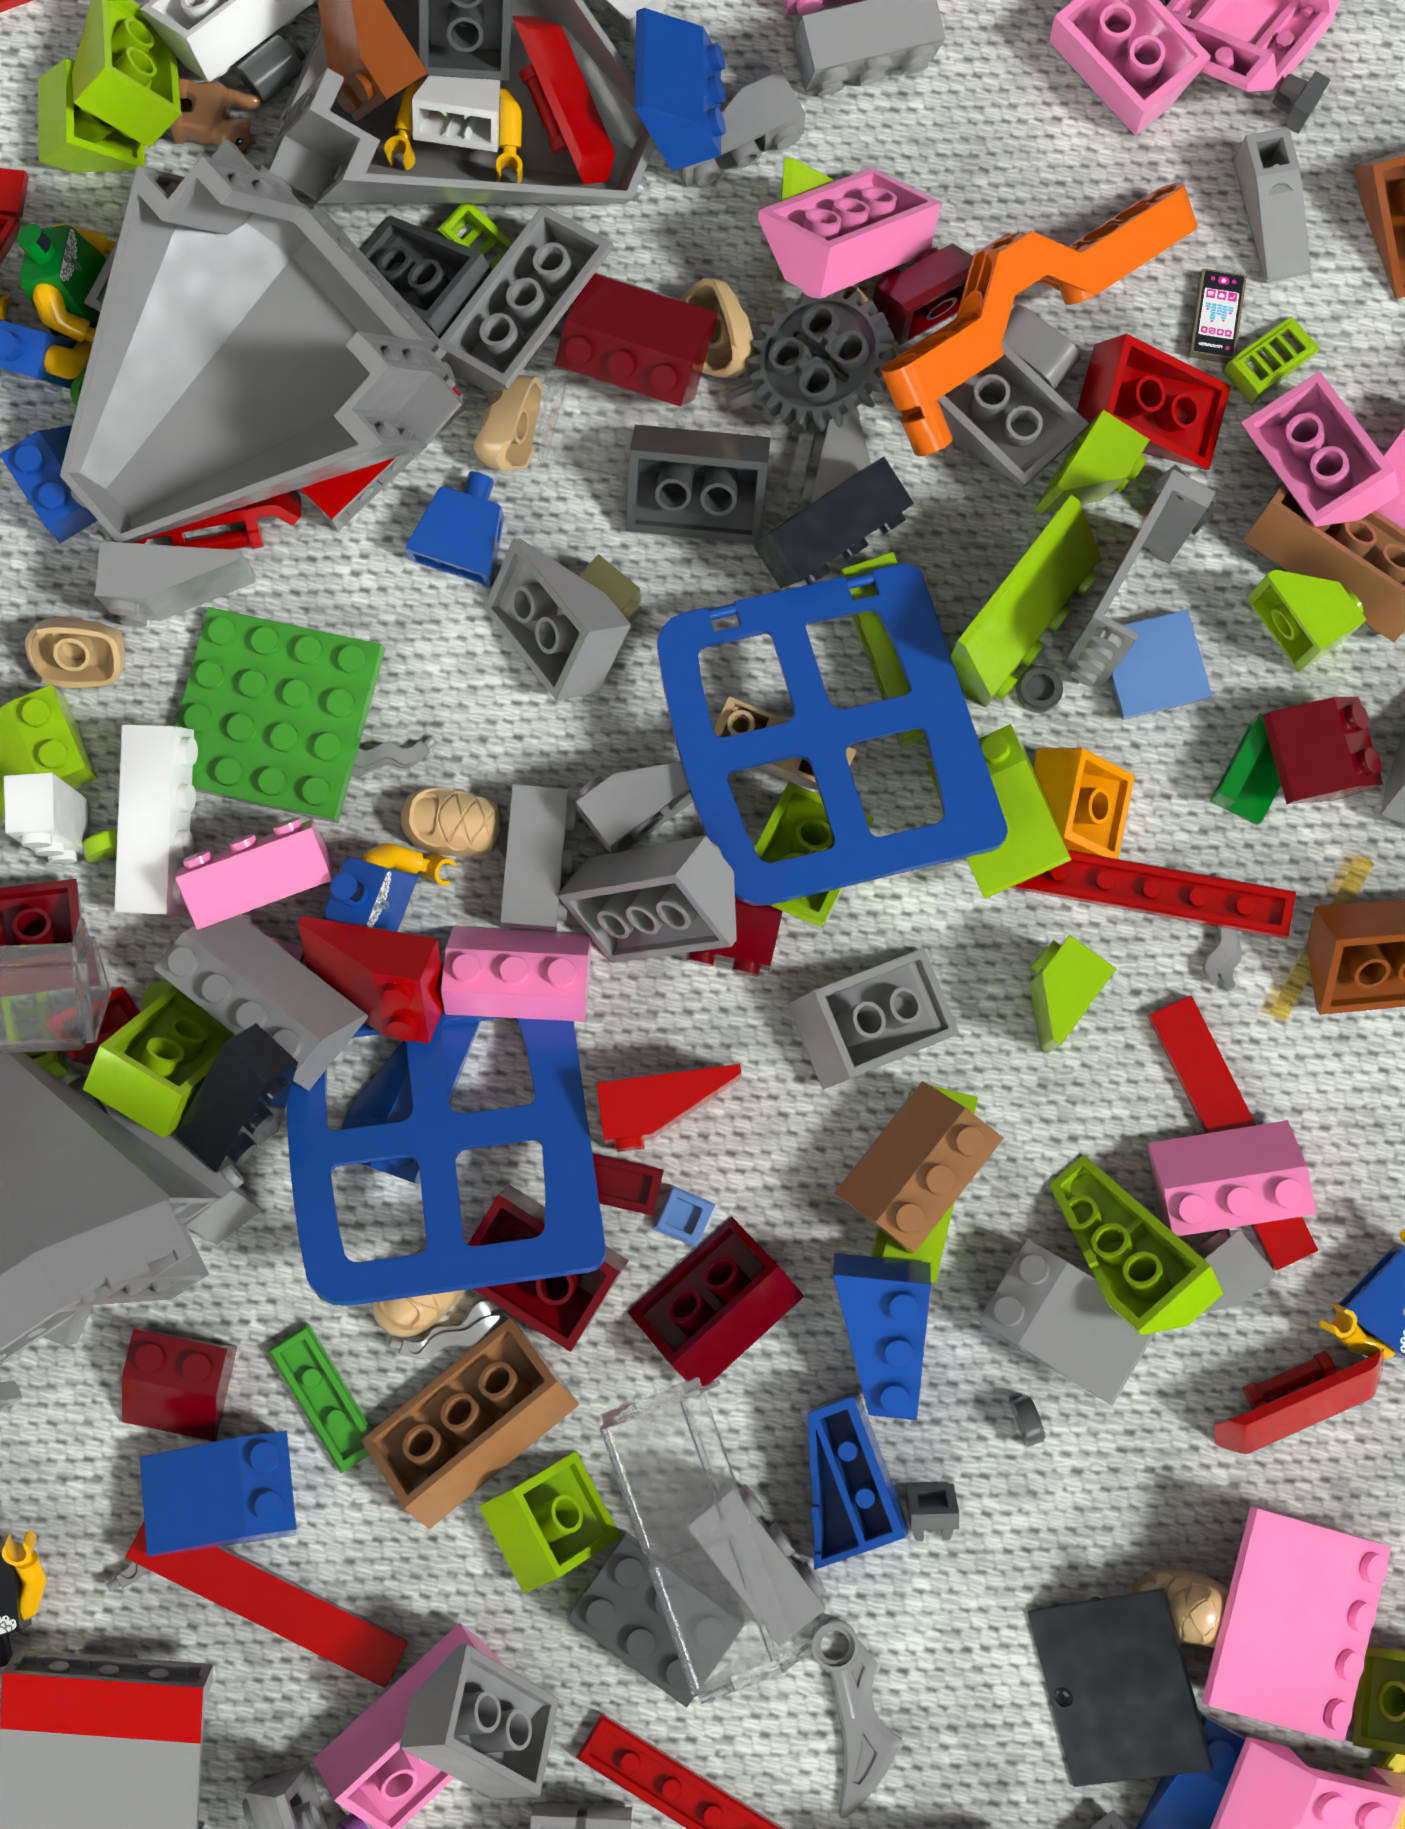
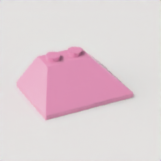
(1254, 40)
(1281, 1792)

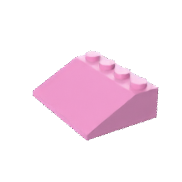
(1296, 1624)

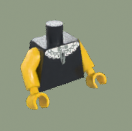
(20, 1589)

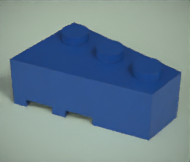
(886, 1325)
(851, 1486)

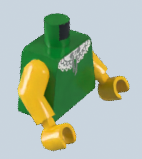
(59, 273)

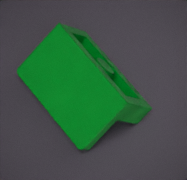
(1250, 777)

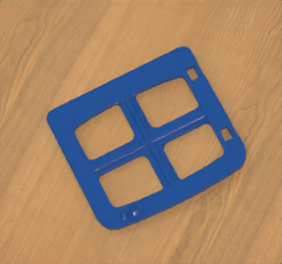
(822, 734)
(434, 1138)

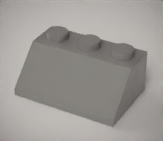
(482, 1725)

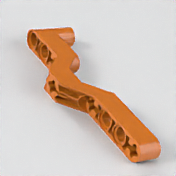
(1004, 270)

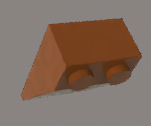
(369, 53)
(1383, 201)

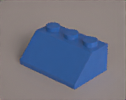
(679, 88)

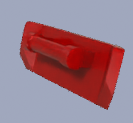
(564, 99)
(284, 506)
(1300, 1408)

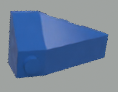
(389, 1093)

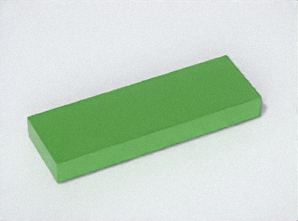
(323, 1396)

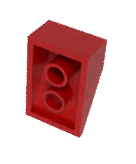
(1157, 398)
(381, 972)
(651, 1104)

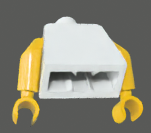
(459, 114)

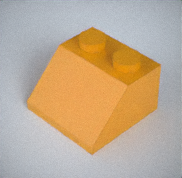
(1086, 798)

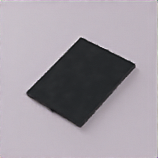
(1120, 1688)

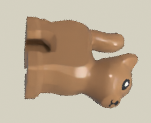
(207, 113)

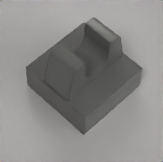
(1300, 98)
(932, 1509)

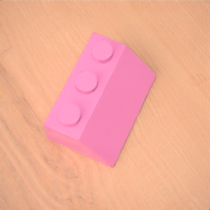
(1129, 55)
(1322, 454)
(254, 872)
(516, 974)
(1230, 1178)

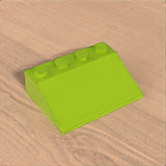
(1026, 605)

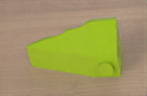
(1135, 1258)

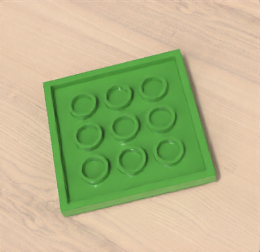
(278, 712)

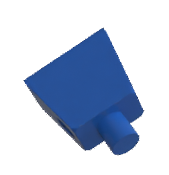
(460, 531)

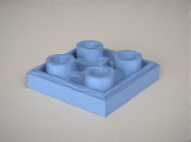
(1160, 667)

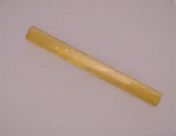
(1301, 973)

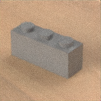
(536, 858)

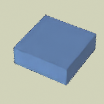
(684, 1216)

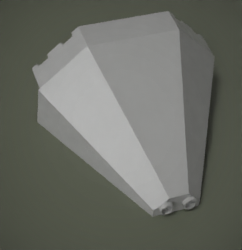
(345, 160)
(242, 355)
(82, 1211)

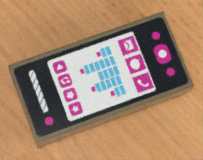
(1217, 316)

